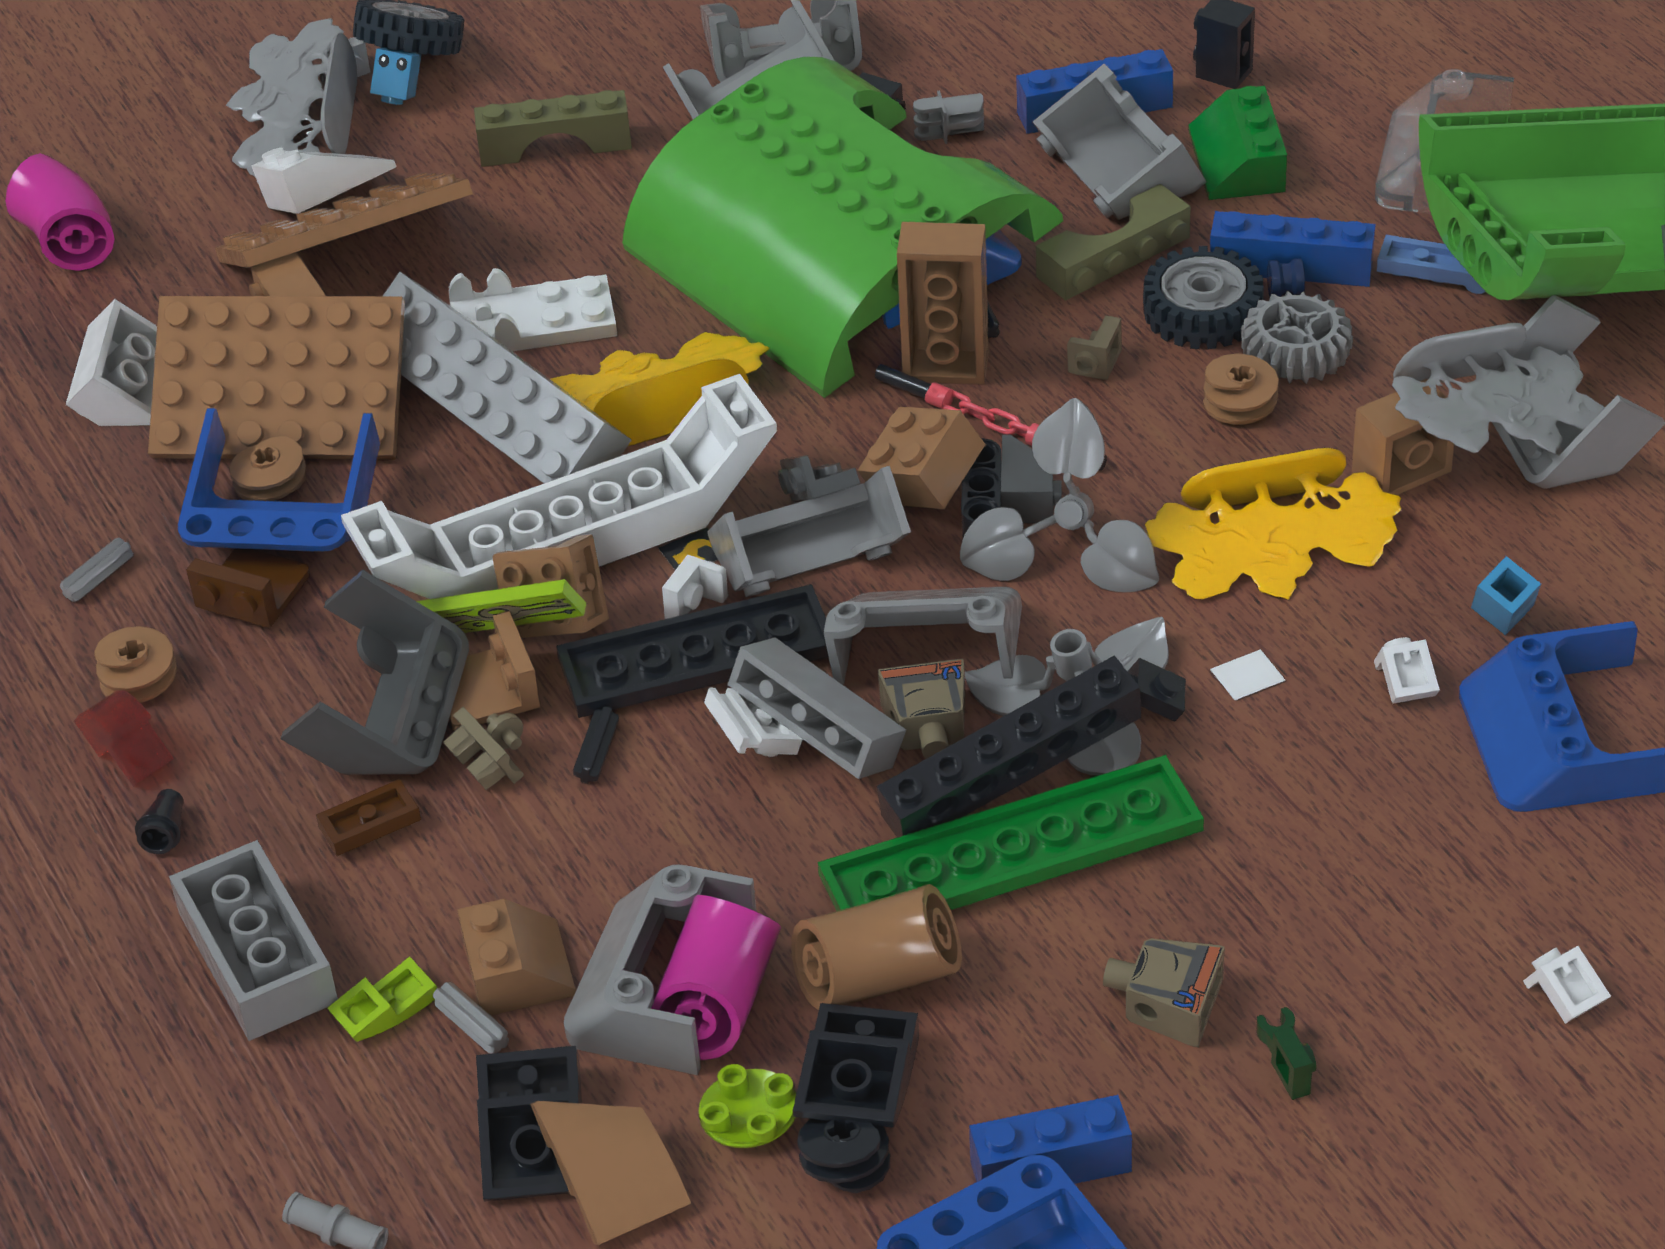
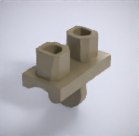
(494, 762)

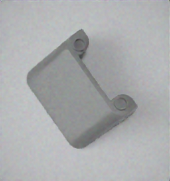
(801, 41)
(984, 608)

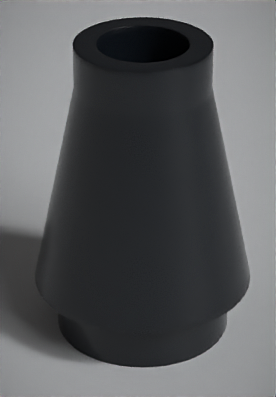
(161, 823)

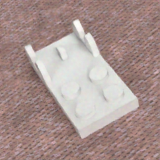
(537, 313)

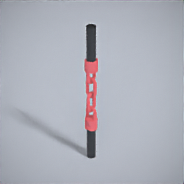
(942, 398)

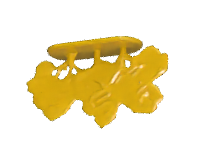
(652, 394)
(1269, 538)

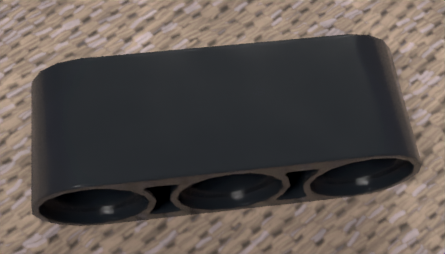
(981, 485)

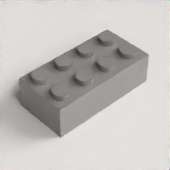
(253, 940)

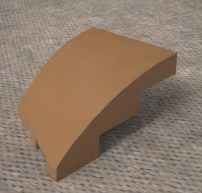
(611, 1165)

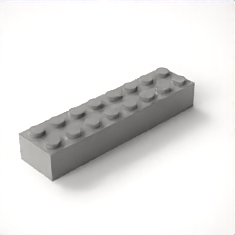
(498, 390)

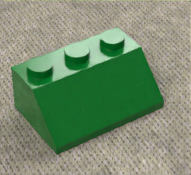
(1240, 145)

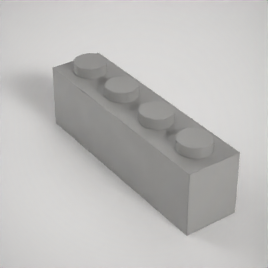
(816, 707)

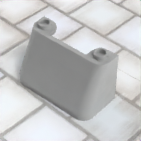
(738, 47)
(1114, 145)

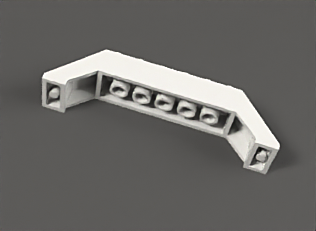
(622, 502)

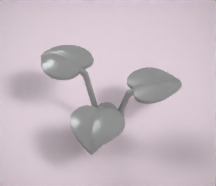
(1120, 554)
(1070, 658)

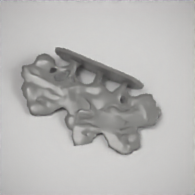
(291, 85)
(1517, 401)

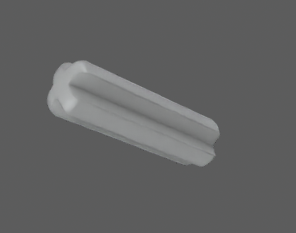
(96, 569)
(471, 1018)

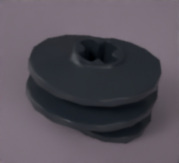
(844, 1153)

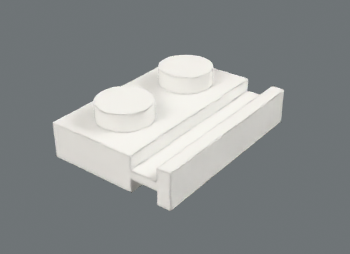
(749, 725)

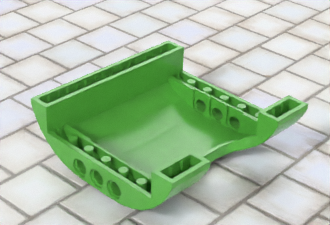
(1550, 197)
(793, 206)

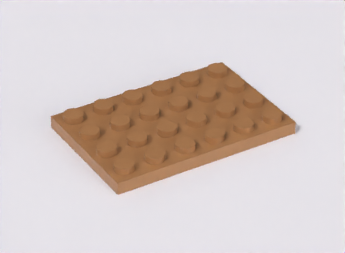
(347, 217)
(277, 371)

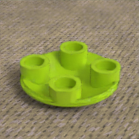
(747, 1106)

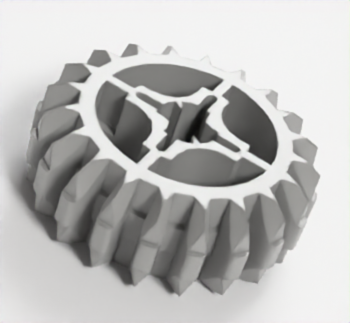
(1298, 335)

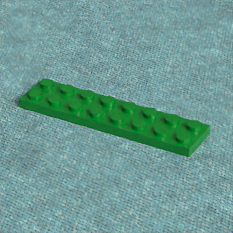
(1023, 839)

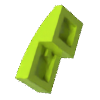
(378, 1007)

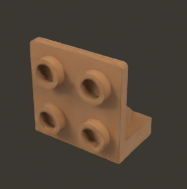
(572, 561)
(497, 678)

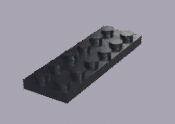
(687, 649)

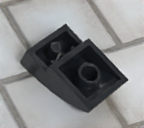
(857, 1065)
(511, 1142)

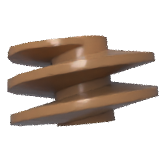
(1240, 389)
(268, 469)
(136, 662)

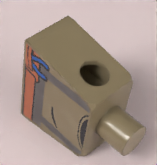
(925, 702)
(1170, 986)

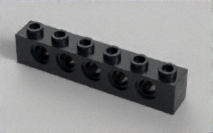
(1011, 749)

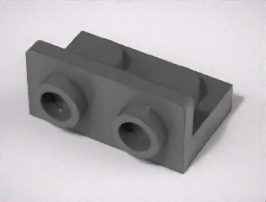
(808, 483)

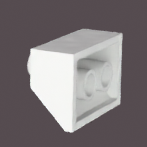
(115, 369)

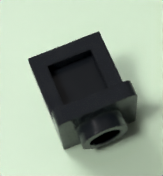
(1159, 689)

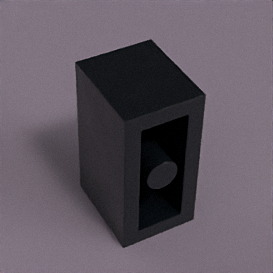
(1224, 42)

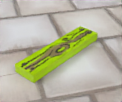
(526, 604)

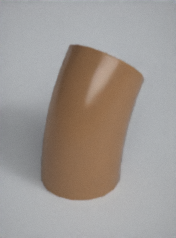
(876, 947)

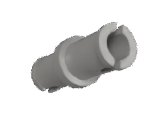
(333, 1223)

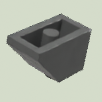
(1025, 483)

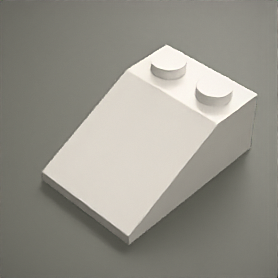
(302, 180)

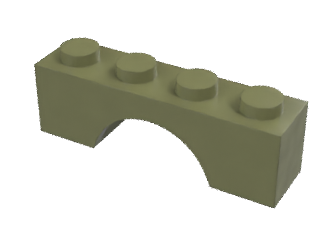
(509, 128)
(1079, 261)

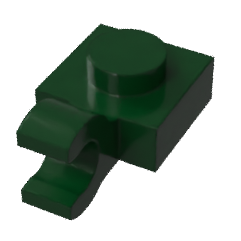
(1290, 1057)

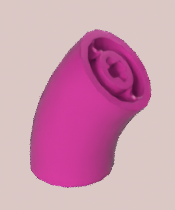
(61, 213)
(717, 970)

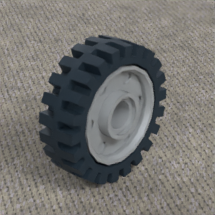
(408, 27)
(1201, 296)

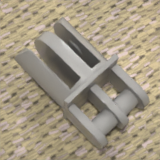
(948, 116)

